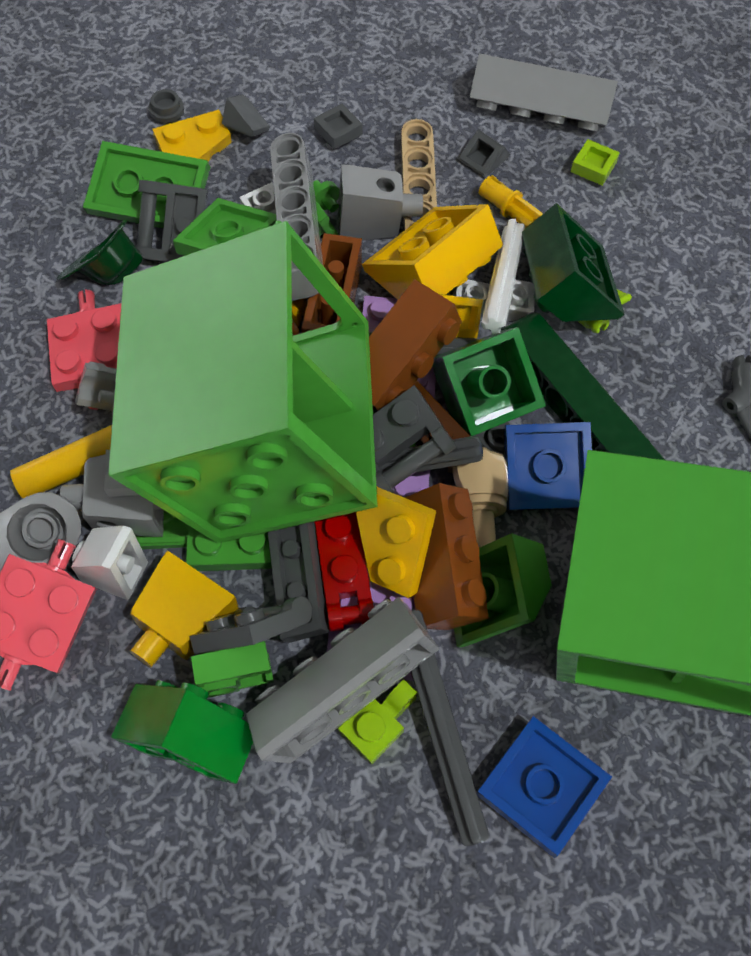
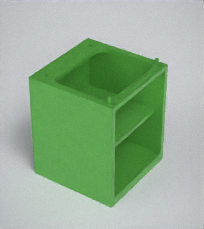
(226, 407)
(660, 583)

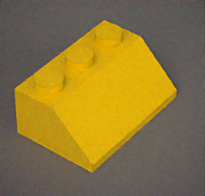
(437, 250)

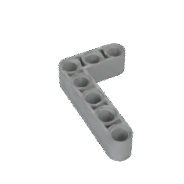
(296, 201)

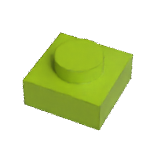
(595, 162)

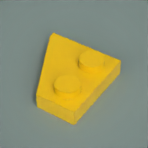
(195, 136)
(396, 541)

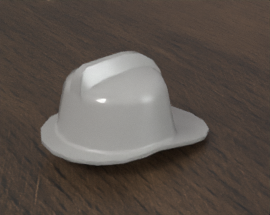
(34, 526)

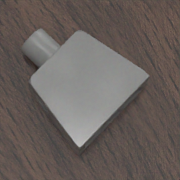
(373, 203)
(106, 511)

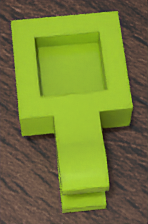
(376, 726)

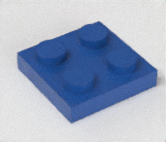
(546, 464)
(544, 786)

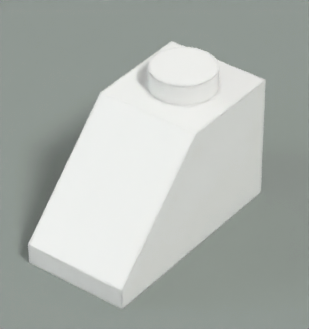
(110, 560)

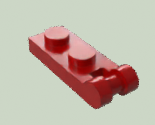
(343, 570)

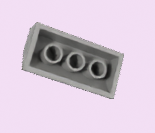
(542, 90)
(339, 682)

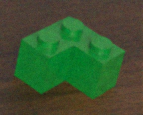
(186, 729)

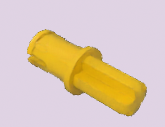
(508, 201)

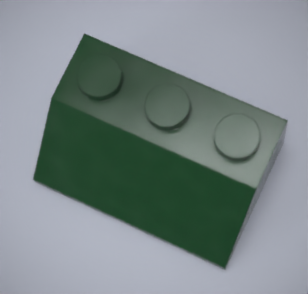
(569, 269)

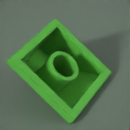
(515, 587)

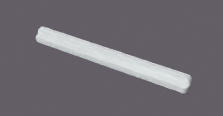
(503, 278)

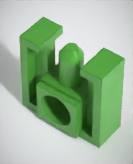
(232, 669)

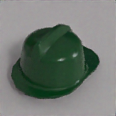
(108, 260)

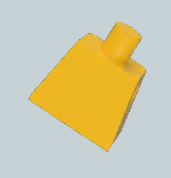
(175, 607)

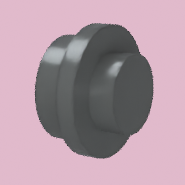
(166, 106)

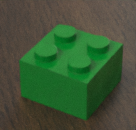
(488, 381)

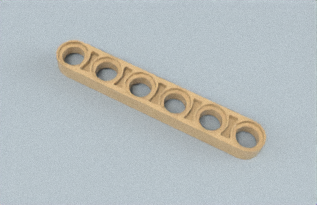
(422, 176)

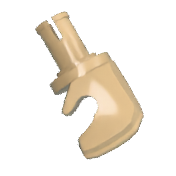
(487, 491)

